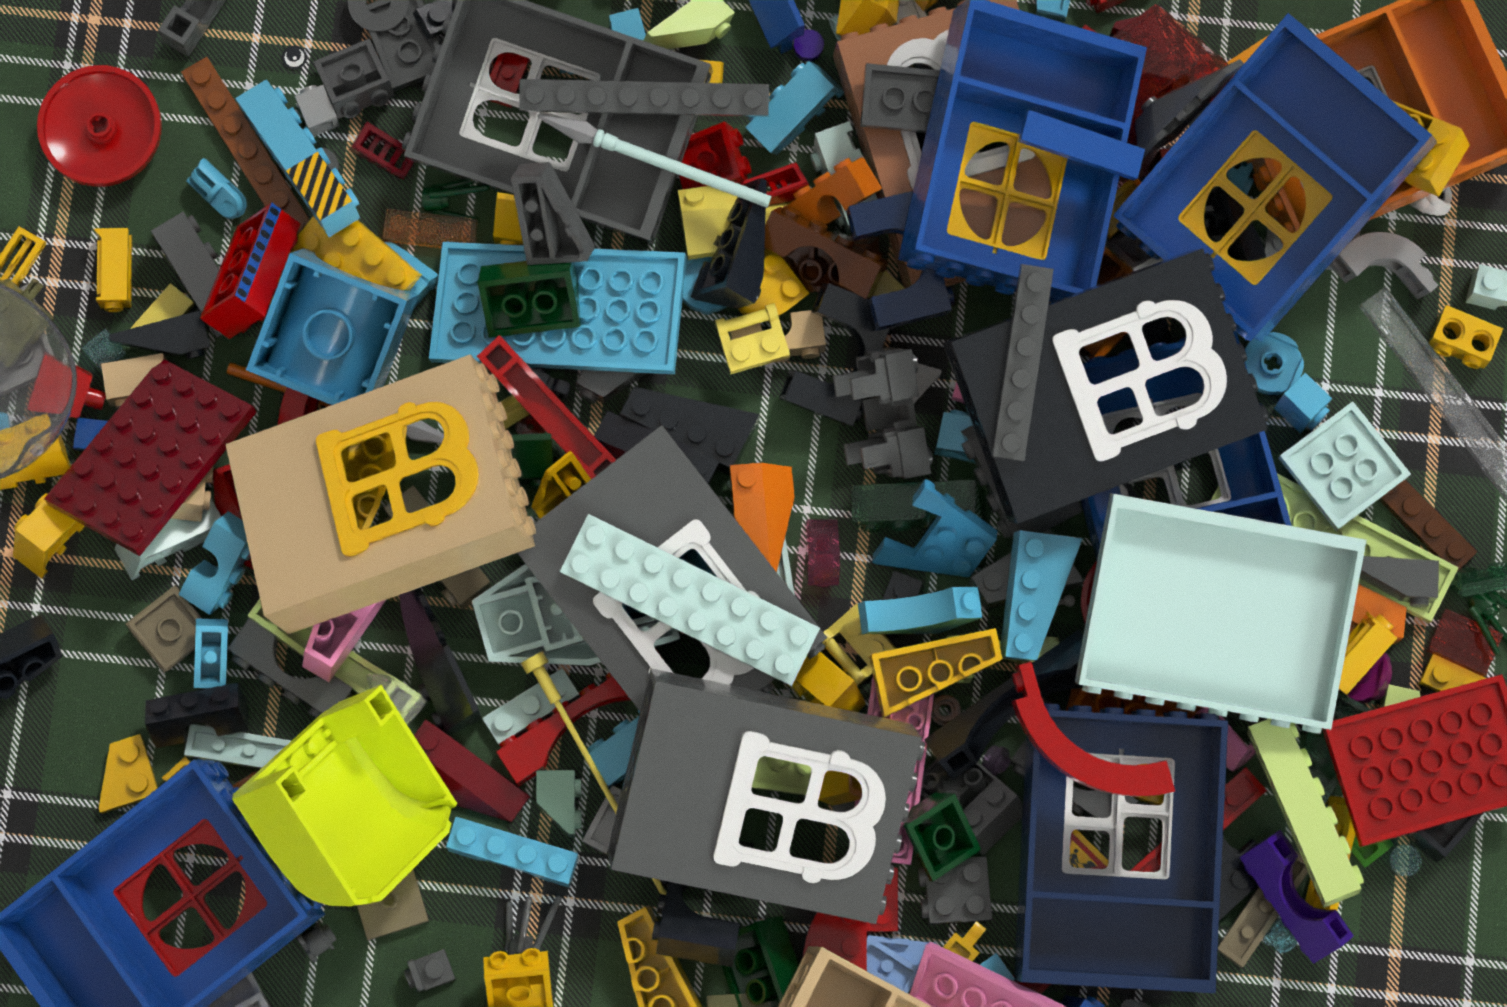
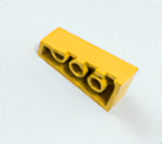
(923, 669)

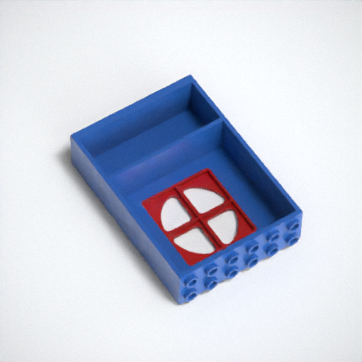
(84, 926)

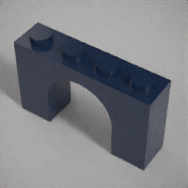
(924, 298)

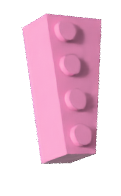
(334, 639)

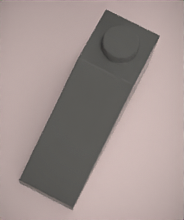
(1403, 578)

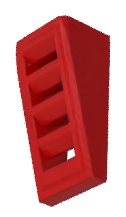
(782, 176)

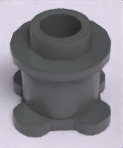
(317, 941)

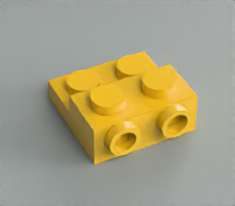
(518, 979)

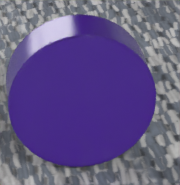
(809, 46)

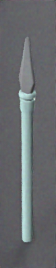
(585, 133)

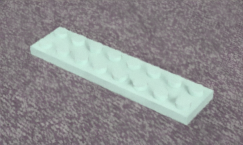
(690, 599)

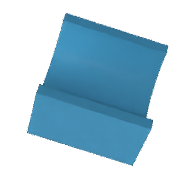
(330, 331)

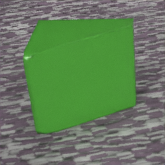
(1370, 853)

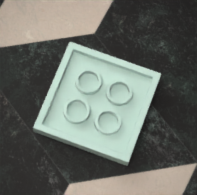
(1344, 466)

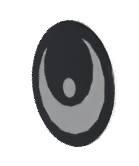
(294, 57)

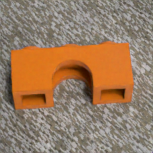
(849, 185)

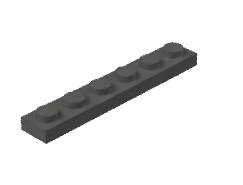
(1022, 362)

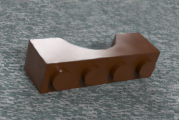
(857, 267)

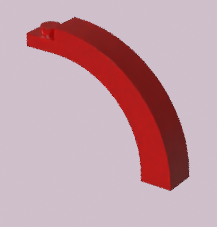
(1073, 761)

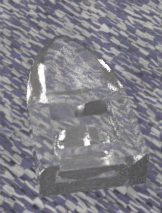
(402, 696)

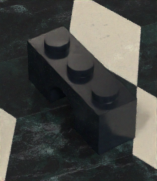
(218, 706)

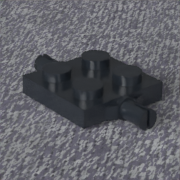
(1234, 878)

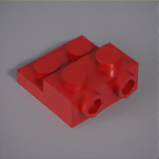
(717, 153)

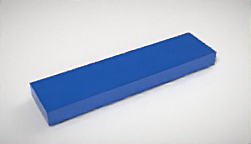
(1081, 145)

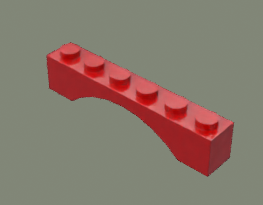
(545, 406)
(532, 750)

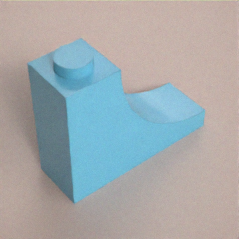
(922, 613)

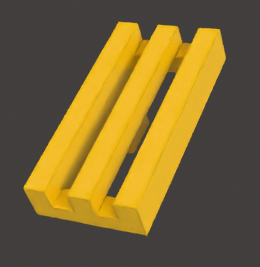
(30, 259)

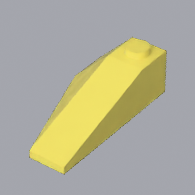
(705, 217)

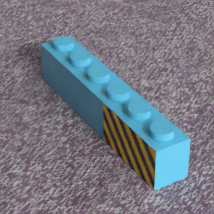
(298, 158)

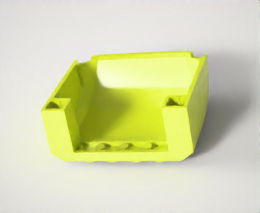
(349, 803)

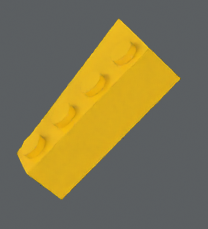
(655, 977)

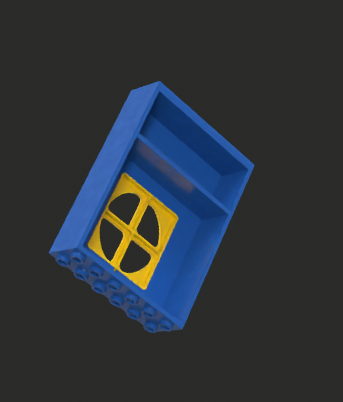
(989, 76)
(1323, 126)

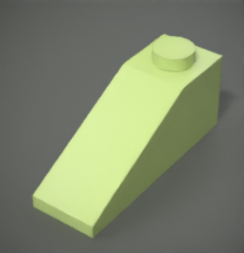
(692, 25)

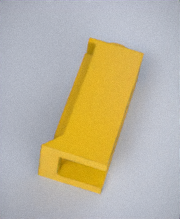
(114, 269)
(1364, 648)

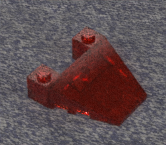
(1170, 59)

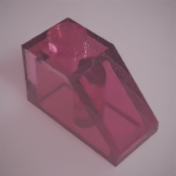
(822, 552)

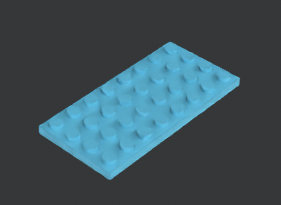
(625, 301)

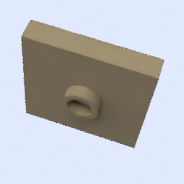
(166, 629)
(396, 912)

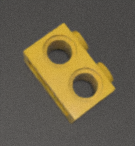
(1466, 329)

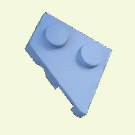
(894, 960)

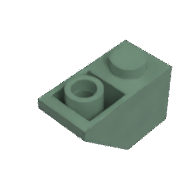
(556, 798)

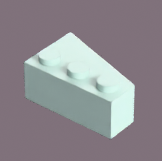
(830, 149)
(172, 538)

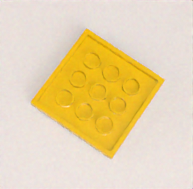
(359, 254)

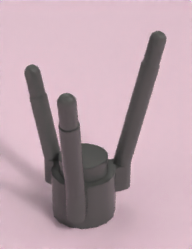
(521, 941)

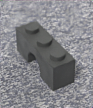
(187, 24)

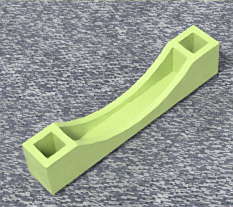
(353, 669)

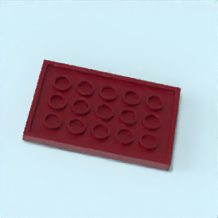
(150, 456)

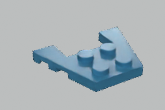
(950, 545)

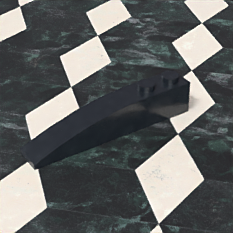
(437, 666)

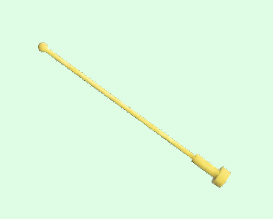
(536, 665)

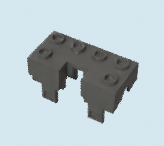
(891, 382)

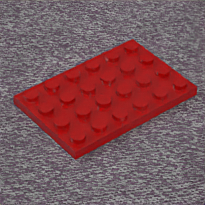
(1423, 760)

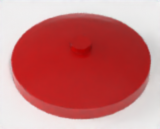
(99, 125)

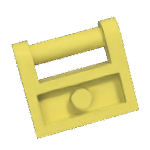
(755, 348)
(863, 644)

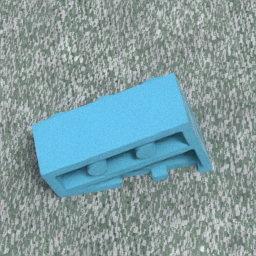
(794, 106)

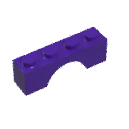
(1315, 929)

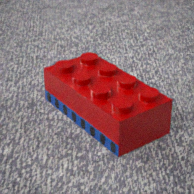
(250, 271)

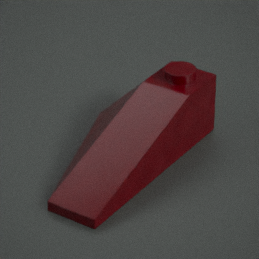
(469, 778)

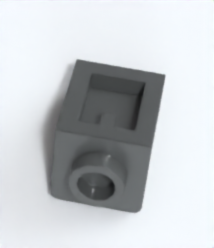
(429, 971)

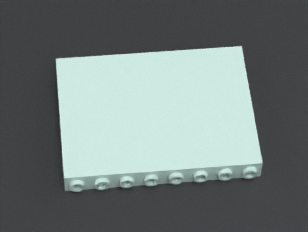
(1220, 613)

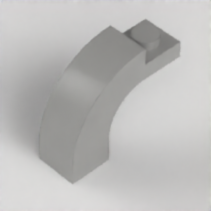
(1388, 251)

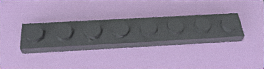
(644, 97)

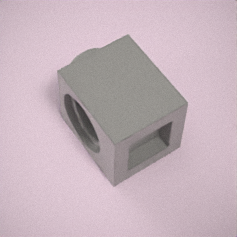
(316, 109)

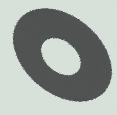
(378, 22)

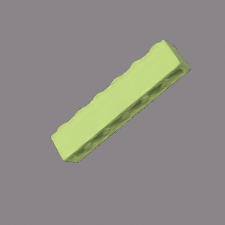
(1305, 812)

